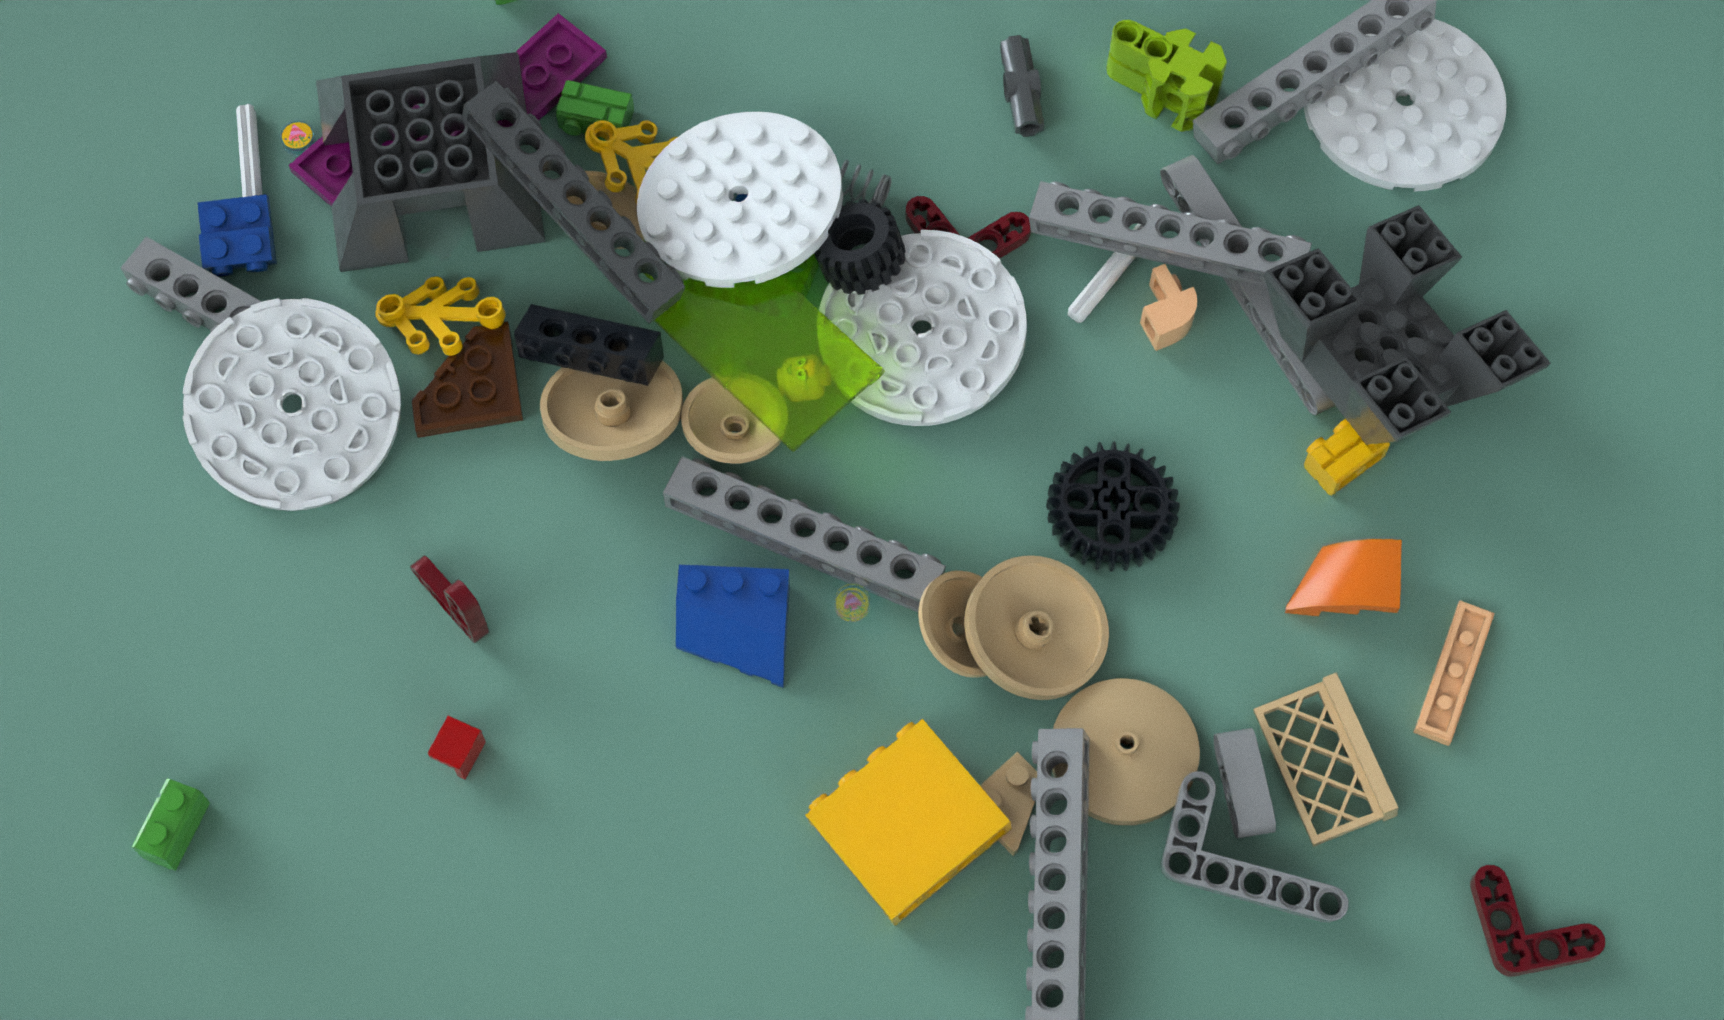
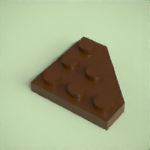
(471, 387)

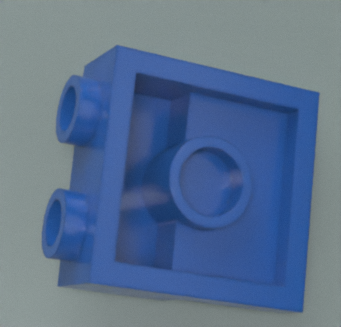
(236, 235)

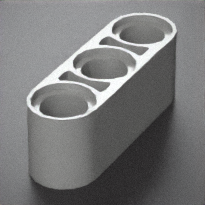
(1244, 783)

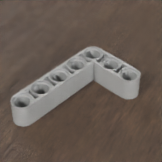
(1237, 870)

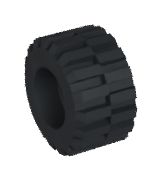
(866, 266)

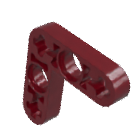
(991, 232)
(453, 598)
(1526, 945)

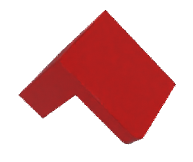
(457, 746)

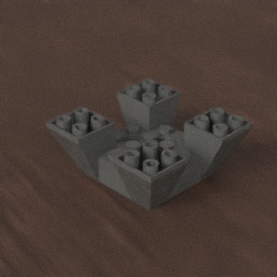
(388, 179)
(1381, 344)

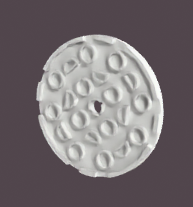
(1422, 145)
(784, 220)
(972, 339)
(303, 456)

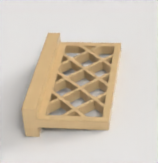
(1355, 746)

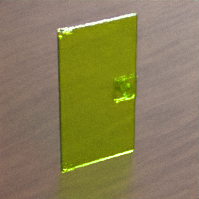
(771, 353)

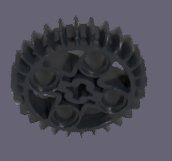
(1103, 518)

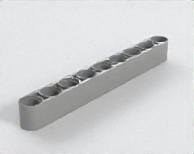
(1195, 192)

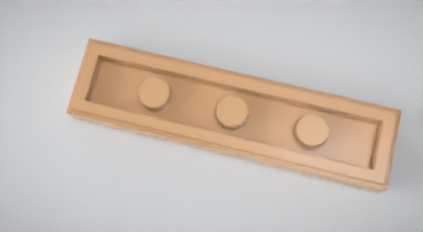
(1454, 673)

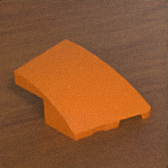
(1351, 579)

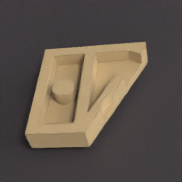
(1011, 792)

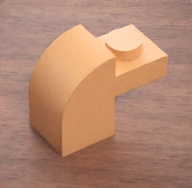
(1172, 314)

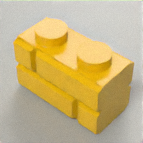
(1341, 457)

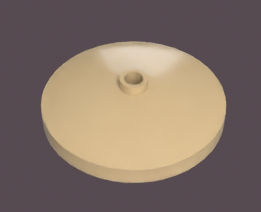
(608, 416)
(1036, 627)
(1139, 781)

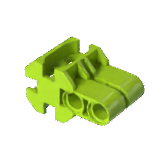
(1166, 70)

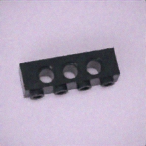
(589, 344)

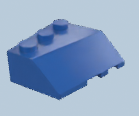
(735, 617)

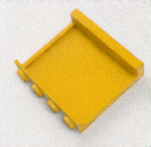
(908, 820)

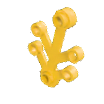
(637, 158)
(397, 312)

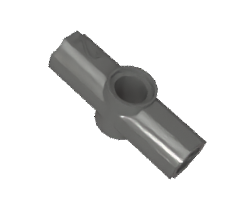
(1021, 86)

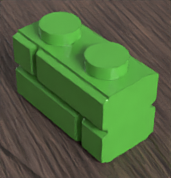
(586, 104)
(171, 824)

